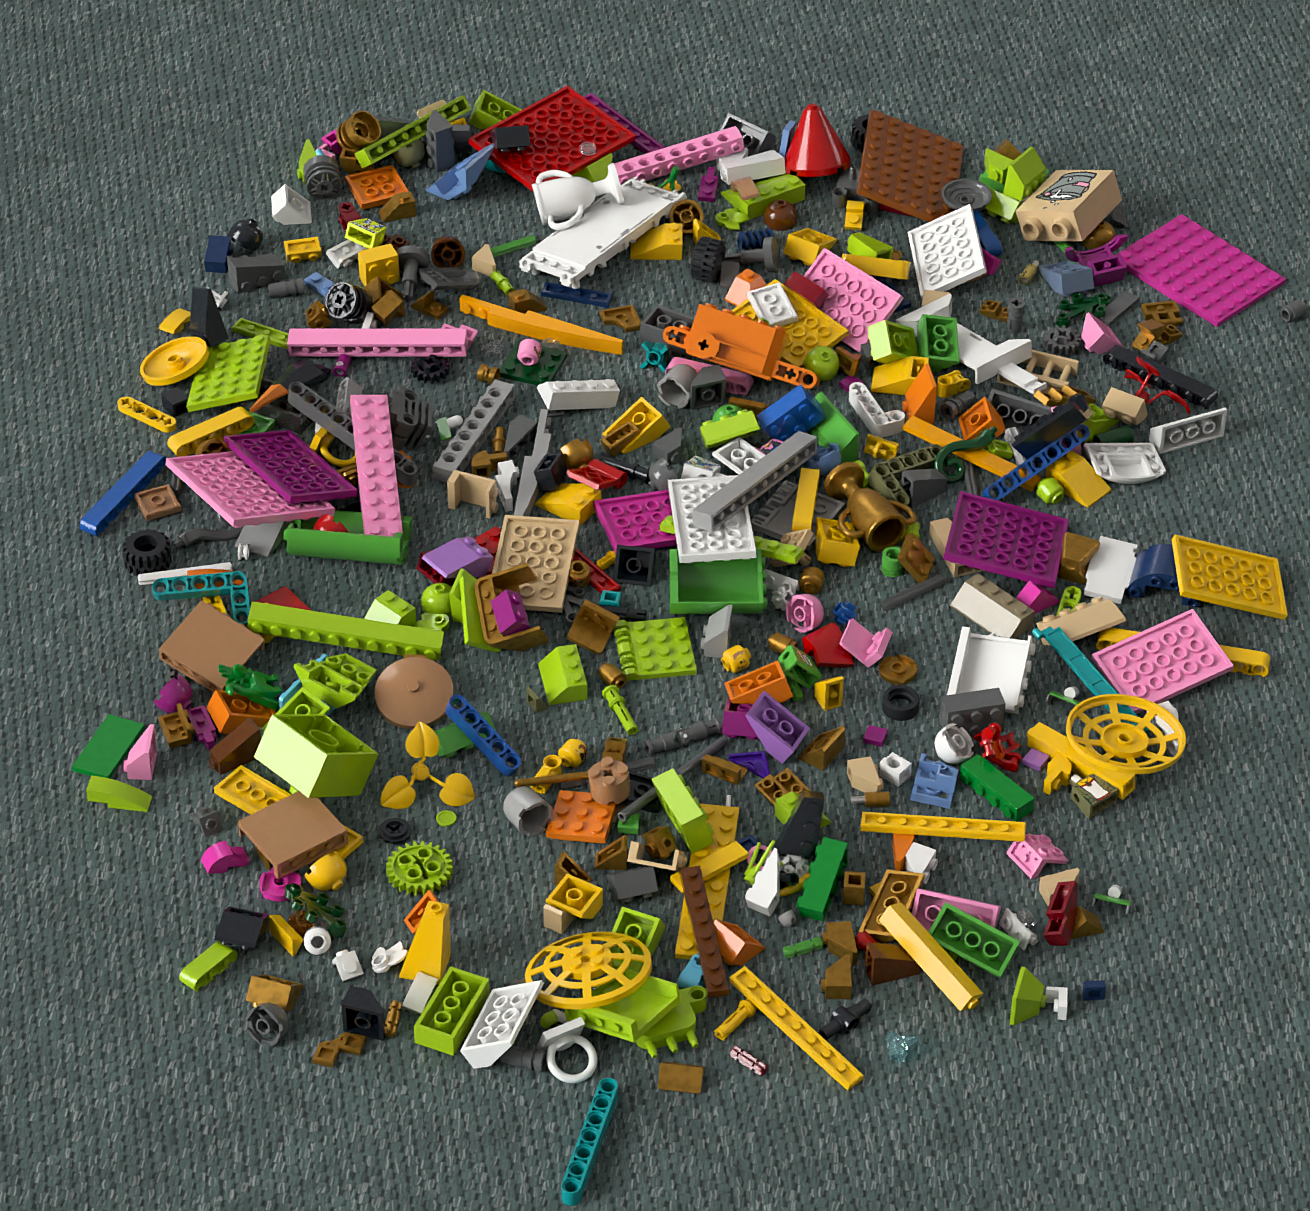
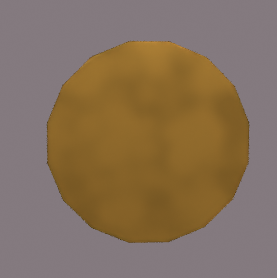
(903, 672)

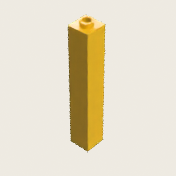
(1052, 742)
(931, 957)

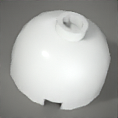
(953, 744)

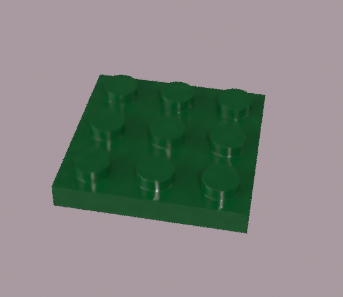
(536, 374)

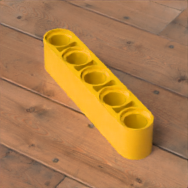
(223, 425)
(806, 499)

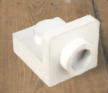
(1058, 996)

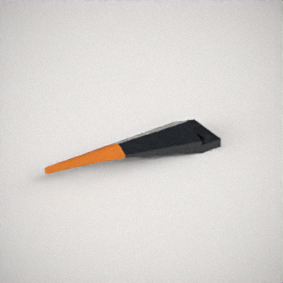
(300, 371)

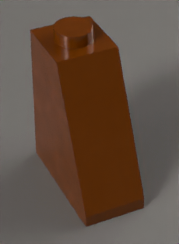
(236, 748)
(888, 963)

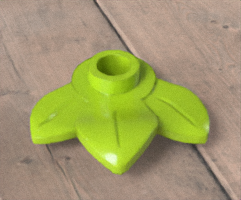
(731, 218)
(433, 621)

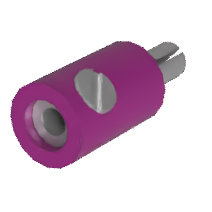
(342, 365)

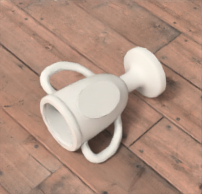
(571, 195)

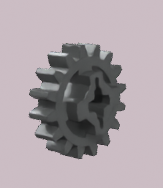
(1061, 340)

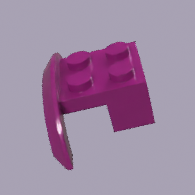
(1105, 265)

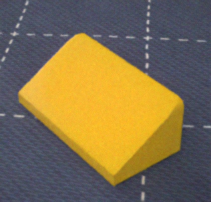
(285, 934)

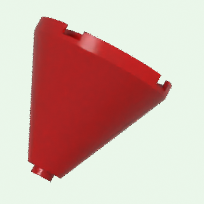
(815, 146)

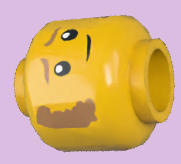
(736, 658)

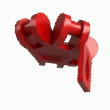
(994, 750)

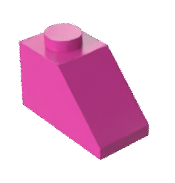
(1036, 597)

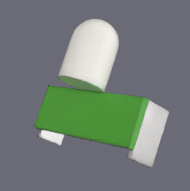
(444, 426)
(1069, 694)
(1114, 893)

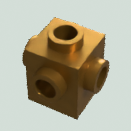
(318, 316)
(659, 842)

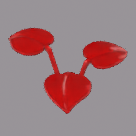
(1144, 395)

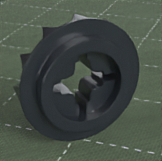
(394, 824)

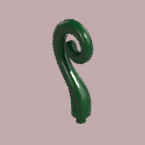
(980, 442)

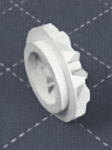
(801, 864)

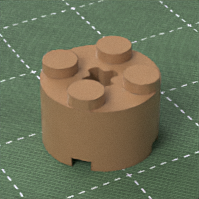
(609, 781)

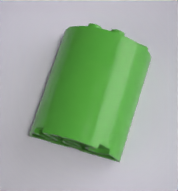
(715, 584)

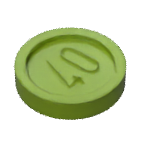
(446, 818)

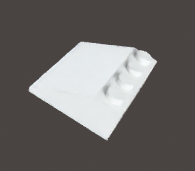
(499, 1023)

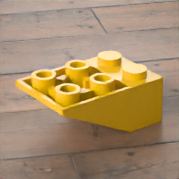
(897, 375)

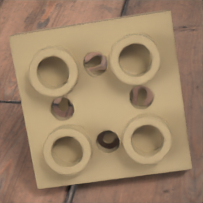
(799, 539)

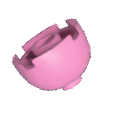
(807, 609)

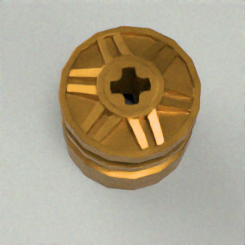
(358, 131)

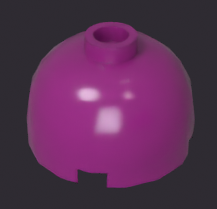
(173, 693)

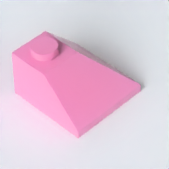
(1098, 335)
(142, 756)

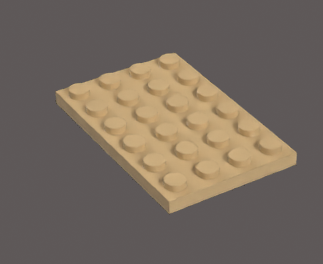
(548, 550)

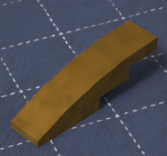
(1056, 396)

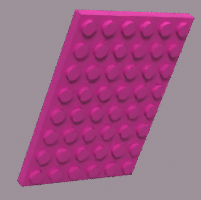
(1199, 270)

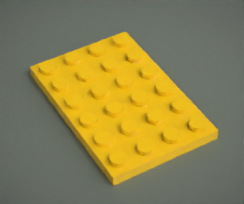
(810, 330)
(1229, 577)

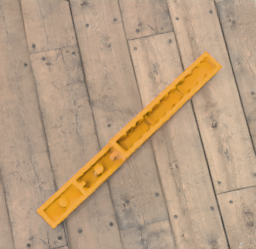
(540, 326)

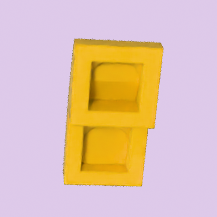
(175, 321)

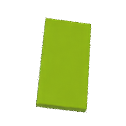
(471, 619)

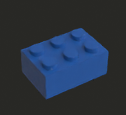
(791, 414)

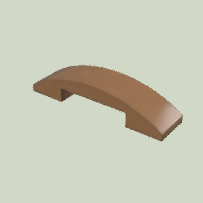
(745, 187)

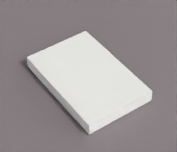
(772, 305)

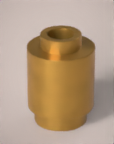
(778, 642)
(612, 675)

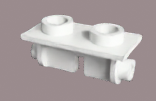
(776, 580)
(1017, 929)

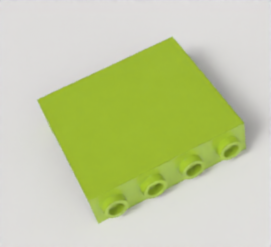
(633, 1014)

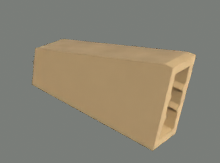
(939, 533)

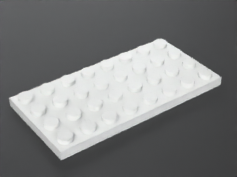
(727, 542)

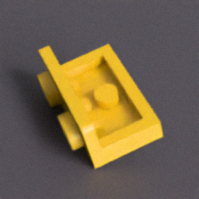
(302, 249)

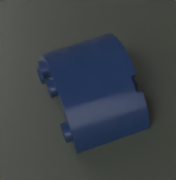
(1156, 569)

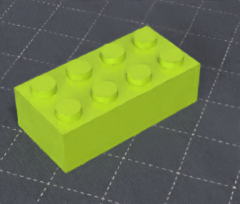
(683, 810)
(451, 1011)

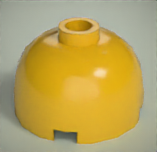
(327, 872)

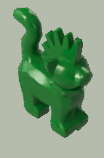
(258, 685)

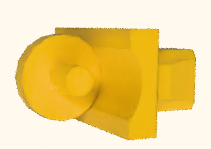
(880, 447)

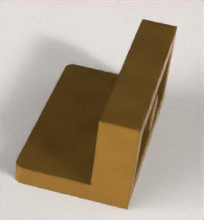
(756, 407)
(723, 769)
(680, 1077)

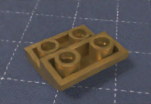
(781, 784)

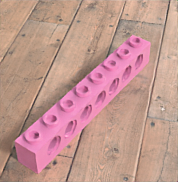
(681, 155)

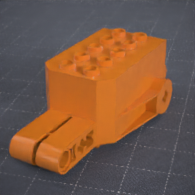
(739, 345)

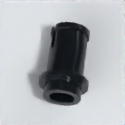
(788, 879)

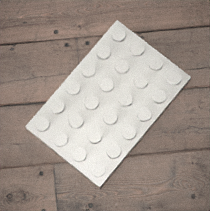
(947, 251)

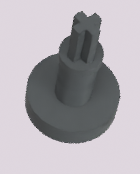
(769, 254)
(411, 259)

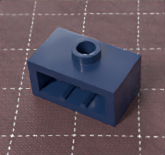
(216, 254)

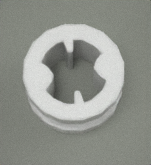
(243, 551)

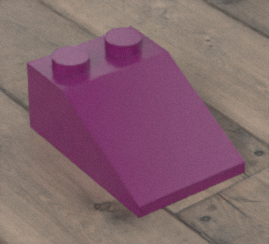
(735, 721)

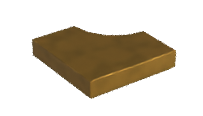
(624, 317)

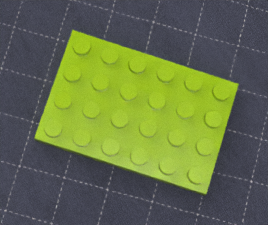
(230, 373)

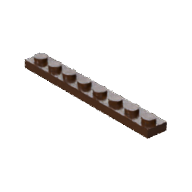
(704, 931)

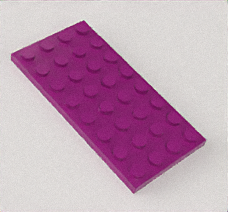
(290, 466)

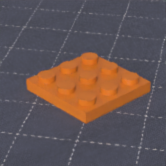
(375, 186)
(581, 818)

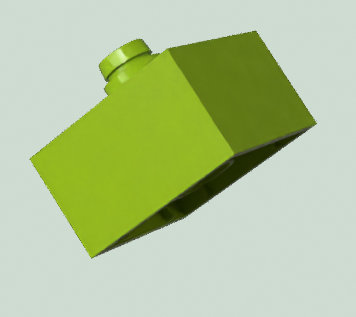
(315, 755)

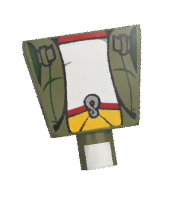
(1092, 794)

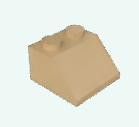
(1124, 407)

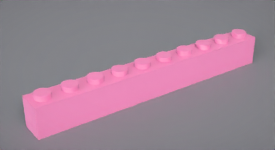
(378, 342)

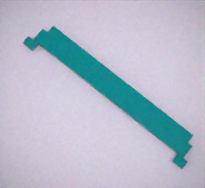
(1081, 666)

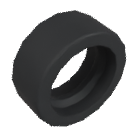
(900, 713)

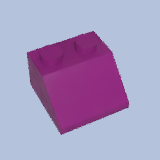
(510, 613)

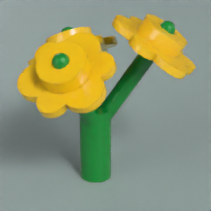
(671, 183)

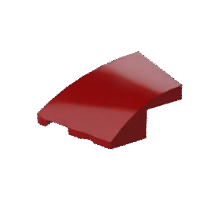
(825, 647)

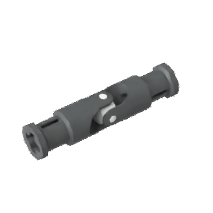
(696, 731)

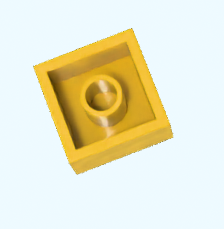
(379, 262)

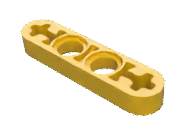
(164, 422)

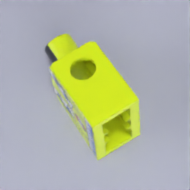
(365, 232)

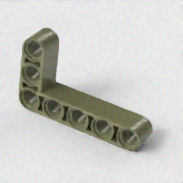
(886, 474)

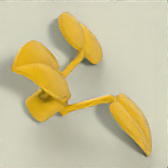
(421, 743)

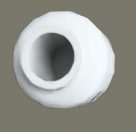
(317, 940)

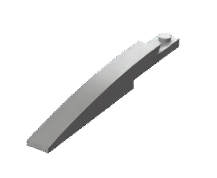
(528, 485)

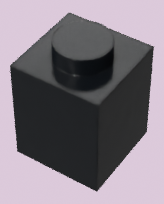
(175, 402)

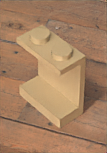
(473, 490)
(636, 857)

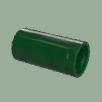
(1118, 435)

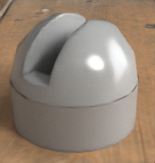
(788, 918)

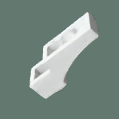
(505, 480)

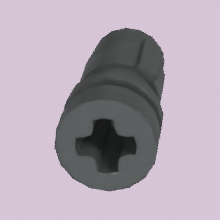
(286, 288)
(1015, 312)
(955, 406)
(521, 1057)

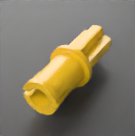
(607, 560)

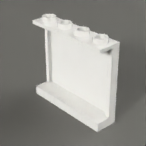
(992, 663)

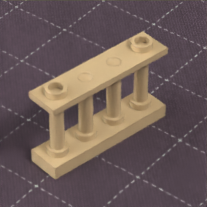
(1049, 362)

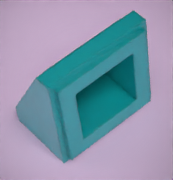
(611, 598)

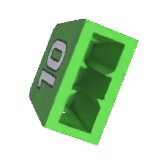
(794, 662)

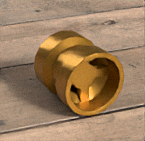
(488, 374)

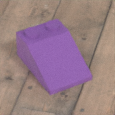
(458, 554)
(776, 727)

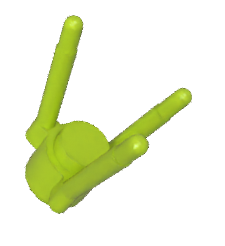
(751, 871)

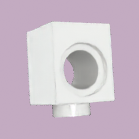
(895, 769)

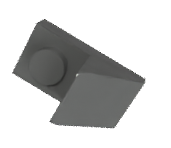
(728, 273)

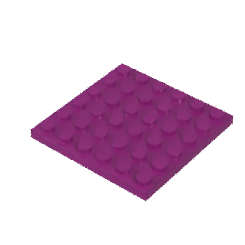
(1006, 539)

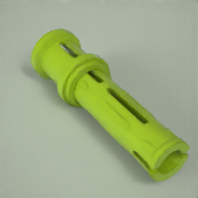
(617, 704)

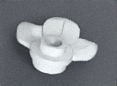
(385, 958)

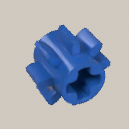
(844, 612)

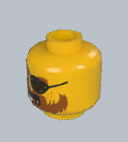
(573, 752)

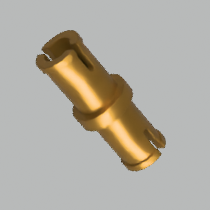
(499, 441)

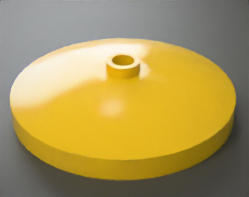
(174, 361)

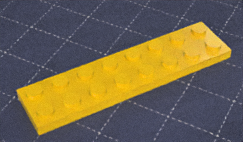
(254, 792)

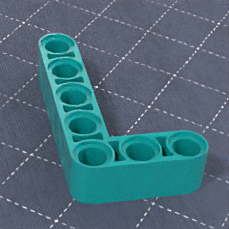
(209, 589)

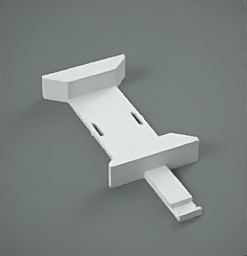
(980, 353)

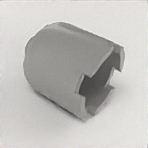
(676, 385)
(527, 811)

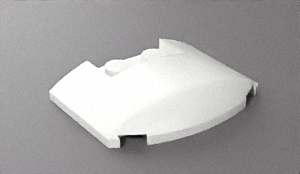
(1125, 461)

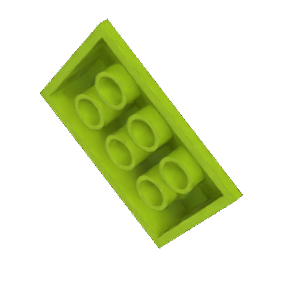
(770, 189)

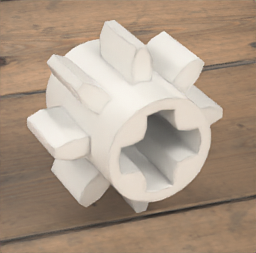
(781, 597)

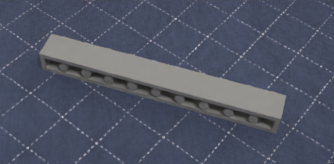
(754, 481)

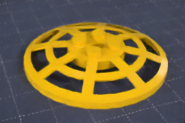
(1115, 734)
(586, 964)

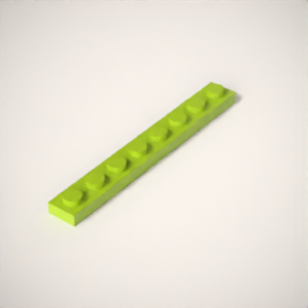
(769, 548)

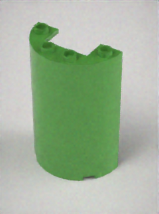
(348, 546)

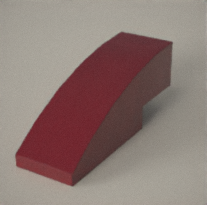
(806, 289)
(1061, 913)

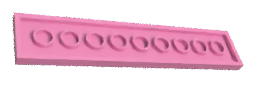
(375, 465)

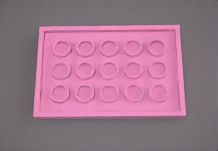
(853, 296)
(1163, 660)

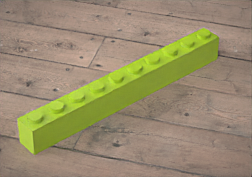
(344, 631)

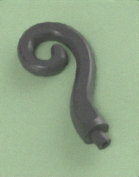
(193, 535)

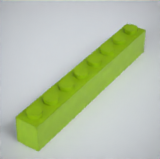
(409, 133)

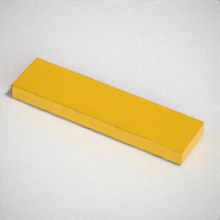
(716, 862)

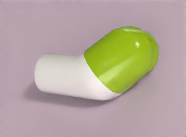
(552, 1017)

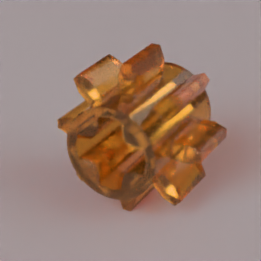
(299, 923)

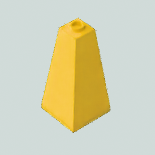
(430, 945)

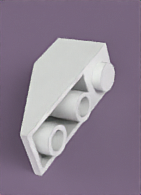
(766, 889)

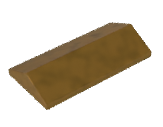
(893, 889)

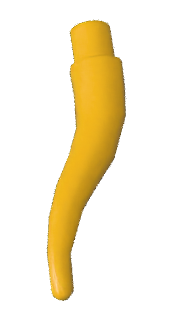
(793, 889)

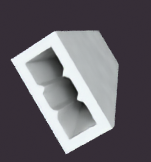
(756, 167)

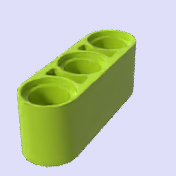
(207, 965)

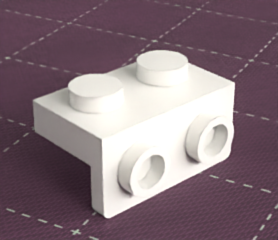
(344, 253)

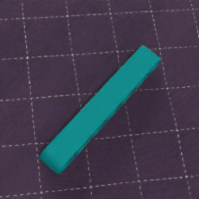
(589, 1142)

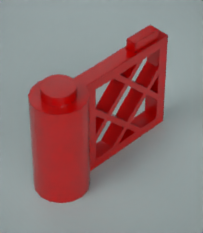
(599, 475)

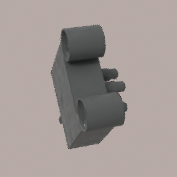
(847, 189)

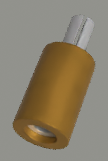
(873, 799)

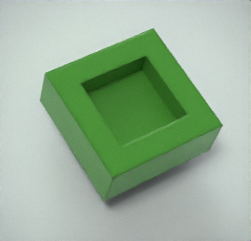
(630, 826)

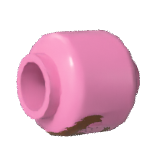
(529, 351)

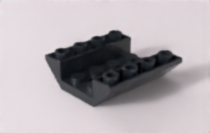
(1052, 426)

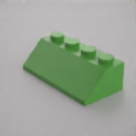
(836, 430)
(974, 940)

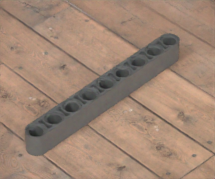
(341, 426)

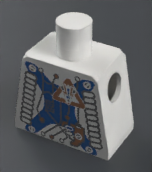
(699, 467)

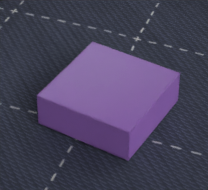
(1035, 759)

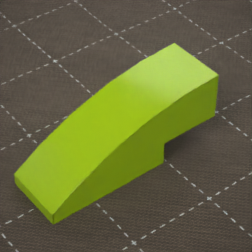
(117, 794)

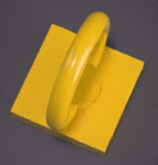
(322, 441)

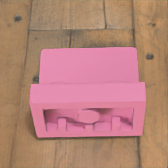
(863, 644)
(1035, 853)

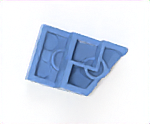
(932, 780)

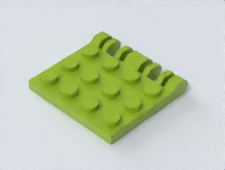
(654, 648)

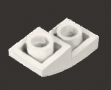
(419, 993)

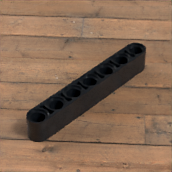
(1169, 379)

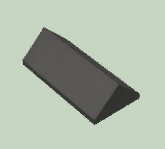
(1017, 410)

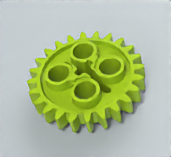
(407, 875)

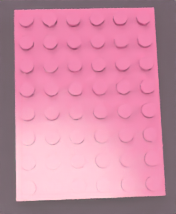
(239, 491)

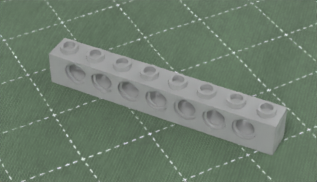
(474, 430)

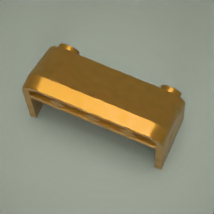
(489, 588)

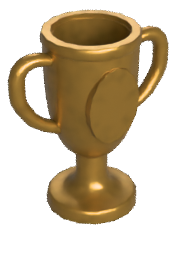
(870, 512)

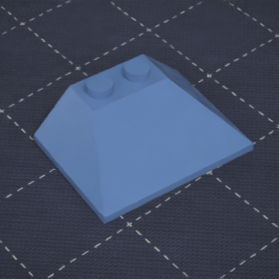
(461, 175)

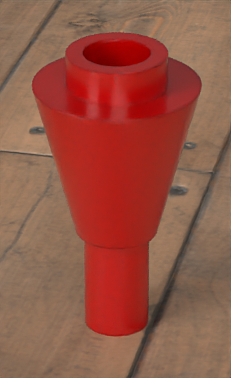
(862, 939)

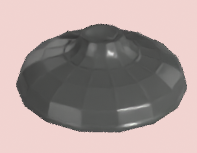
(965, 192)

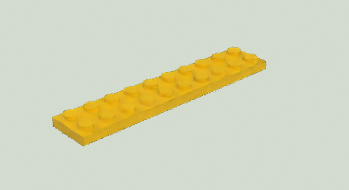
(724, 824)

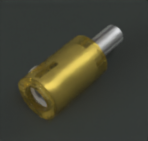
(1028, 273)

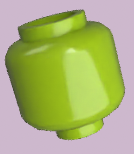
(1050, 491)

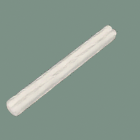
(149, 578)

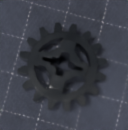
(430, 368)

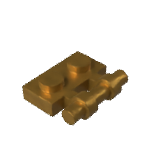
(1160, 310)

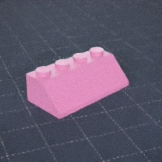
(929, 903)

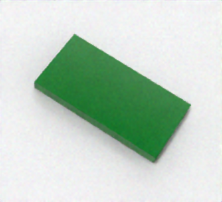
(108, 747)

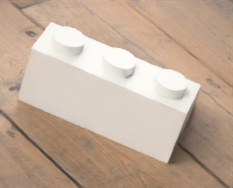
(738, 455)

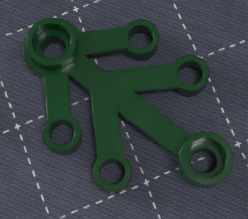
(1099, 301)
(313, 910)

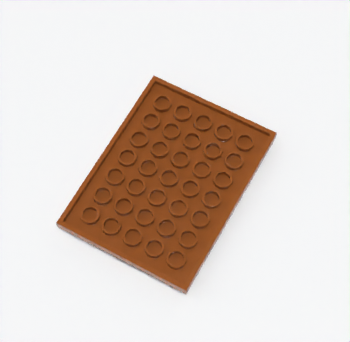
(907, 167)

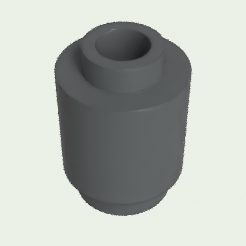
(1293, 310)

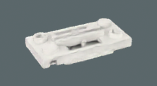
(1110, 569)

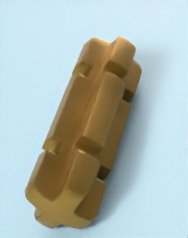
(393, 1018)

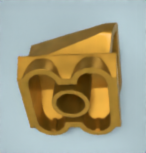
(1076, 556)

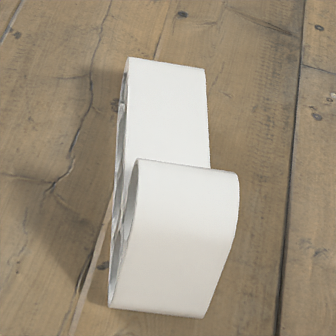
(874, 418)

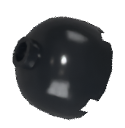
(247, 233)

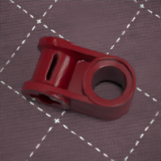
(347, 214)

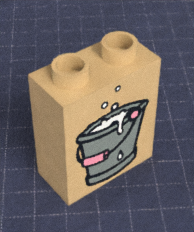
(1069, 205)

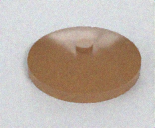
(413, 692)

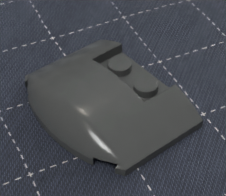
(448, 278)

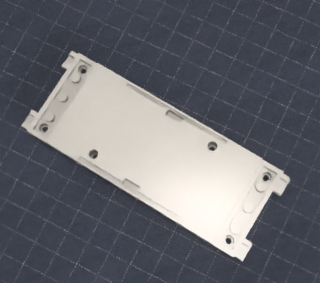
(601, 232)

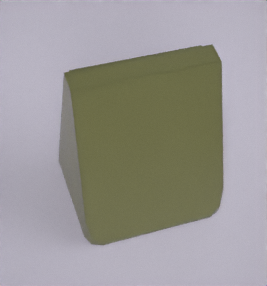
(535, 701)

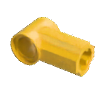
(551, 766)

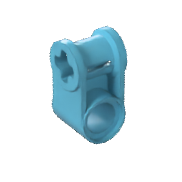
(692, 974)

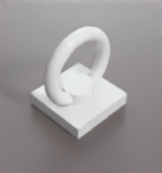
(561, 1039)

